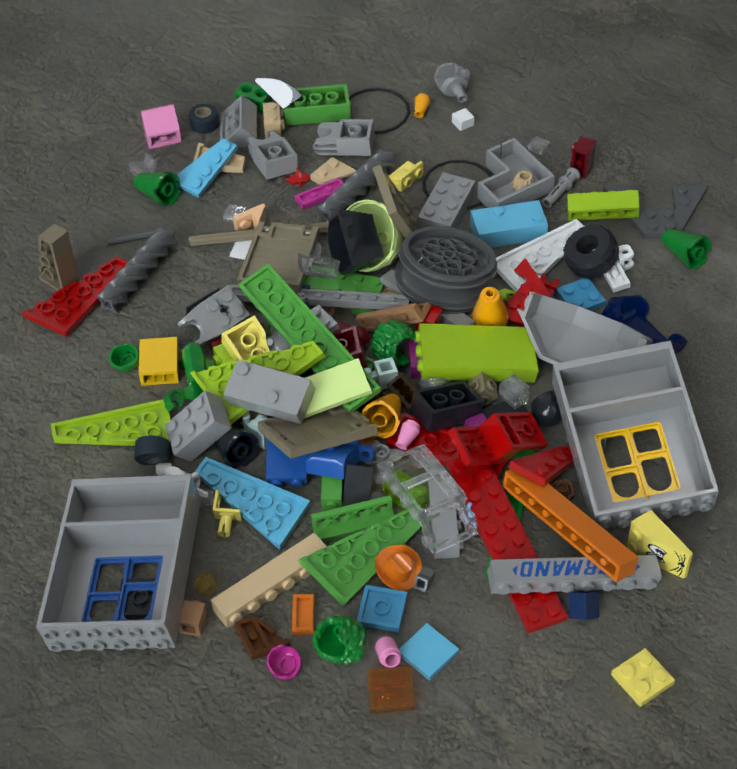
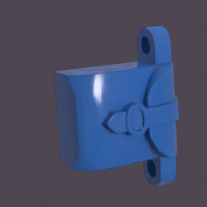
(333, 461)

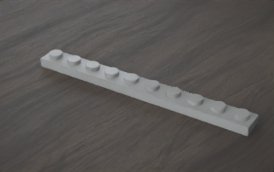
(342, 299)

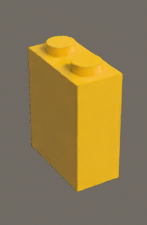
(159, 361)

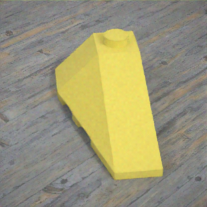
(245, 340)

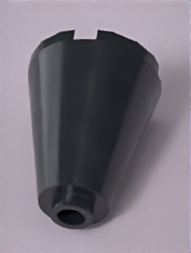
(237, 447)

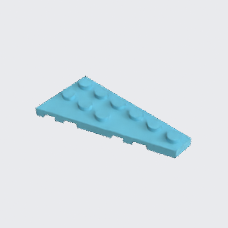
(263, 505)

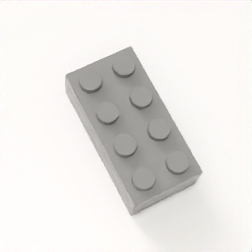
(447, 202)

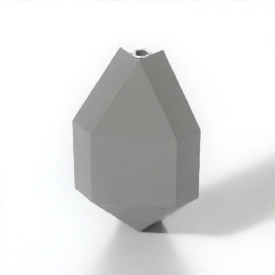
(572, 332)

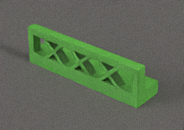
(354, 521)

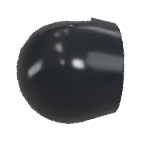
(546, 409)

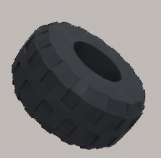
(596, 262)

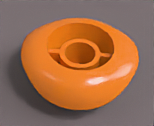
(398, 567)

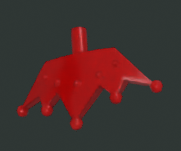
(299, 178)

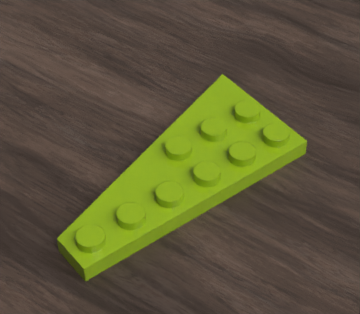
(115, 426)

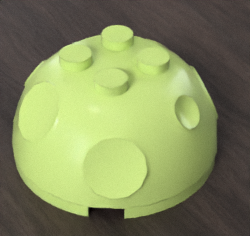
(388, 233)

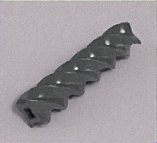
(355, 185)
(136, 269)

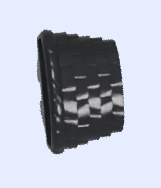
(353, 241)

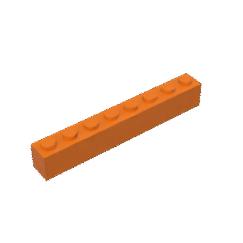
(573, 525)

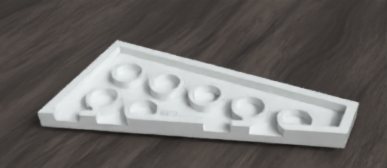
(541, 254)

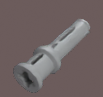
(564, 183)

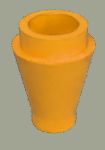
(422, 102)

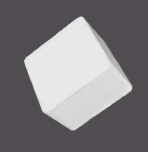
(462, 119)

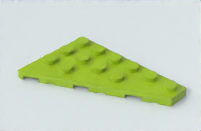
(290, 361)

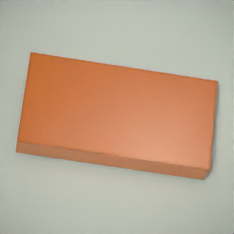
(303, 614)

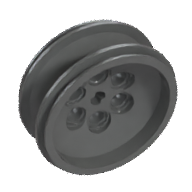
(444, 268)

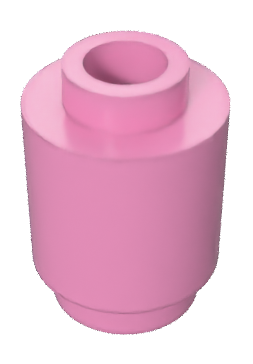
(388, 652)

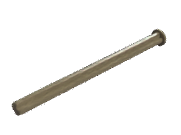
(244, 235)

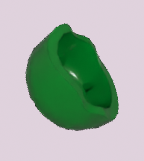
(128, 361)

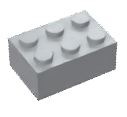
(198, 426)

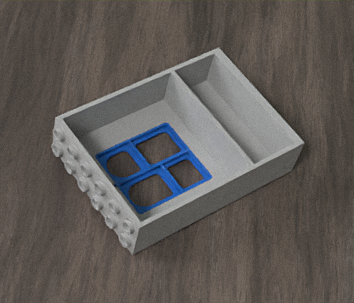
(128, 525)

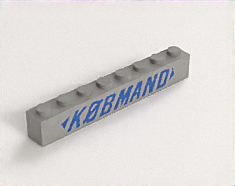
(566, 575)

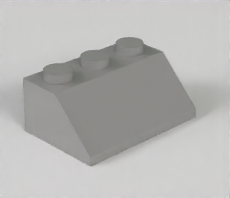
(239, 122)

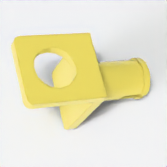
(225, 516)

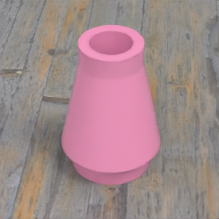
(408, 432)

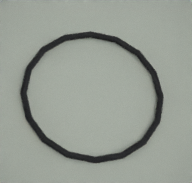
(390, 91)
(454, 161)

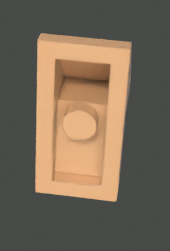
(250, 218)

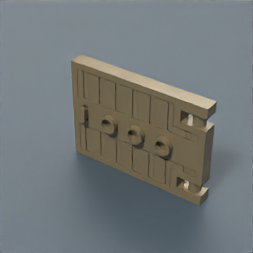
(395, 204)
(280, 248)
(317, 431)

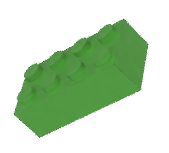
(318, 105)

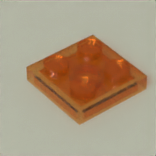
(390, 690)

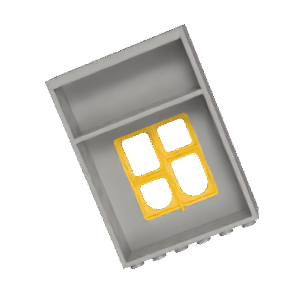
(624, 396)

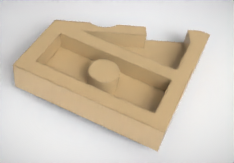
(330, 171)

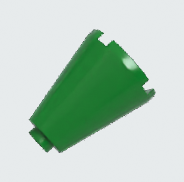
(158, 186)
(687, 247)

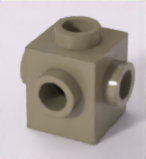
(484, 387)

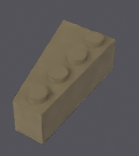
(57, 258)

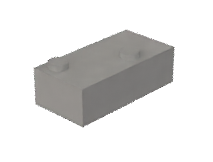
(269, 391)

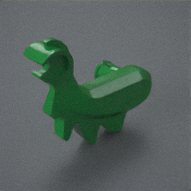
(192, 360)

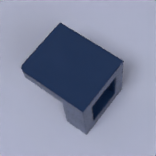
(583, 605)

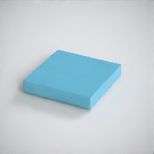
(428, 651)

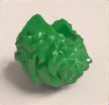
(387, 341)
(340, 639)

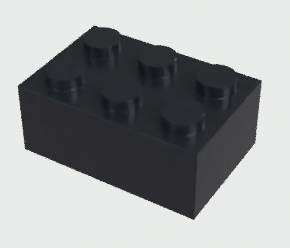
(445, 405)

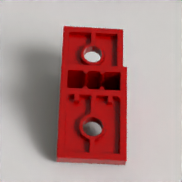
(497, 438)

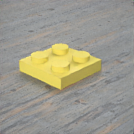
(643, 677)

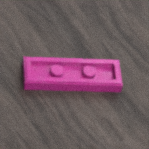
(318, 194)

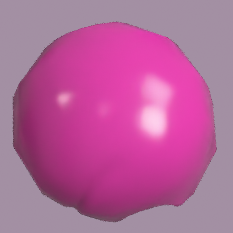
(284, 662)

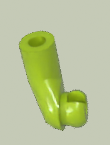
(506, 294)

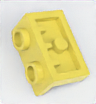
(406, 175)

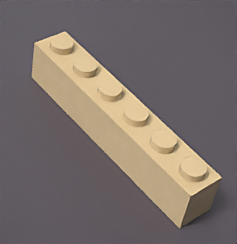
(265, 583)

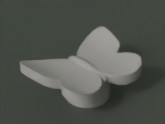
(383, 453)

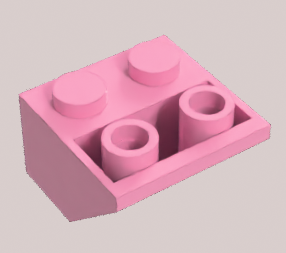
(161, 126)

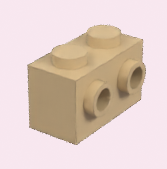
(272, 118)

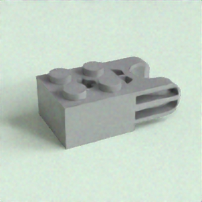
(345, 138)

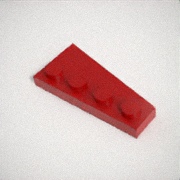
(545, 465)

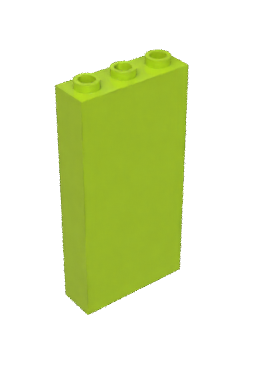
(468, 350)

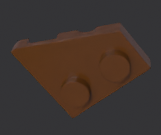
(258, 637)

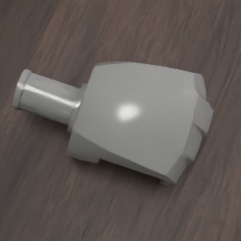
(452, 80)

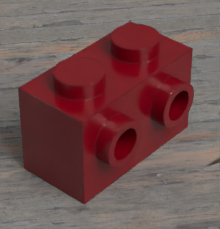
(583, 156)

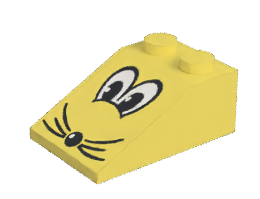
(652, 537)

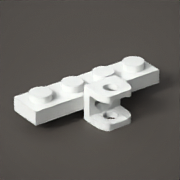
(616, 276)

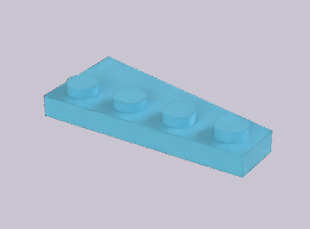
(203, 171)

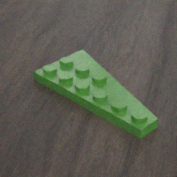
(350, 282)

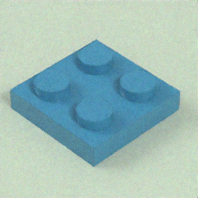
(582, 294)
(382, 608)

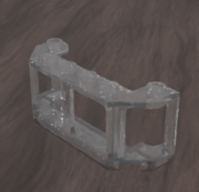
(422, 457)

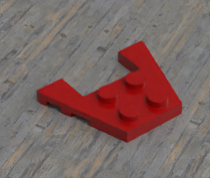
(532, 284)

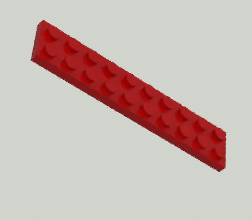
(505, 539)

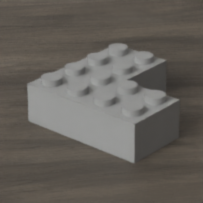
(514, 158)

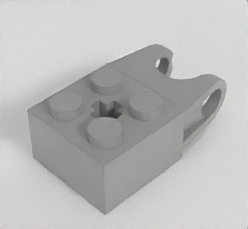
(272, 155)
(210, 319)

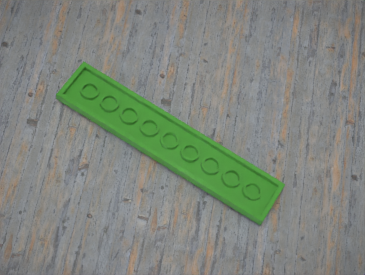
(299, 324)

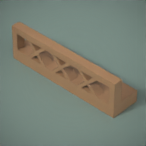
(406, 314)

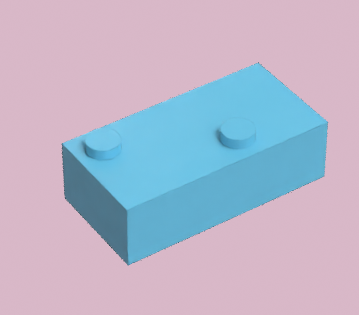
(509, 223)

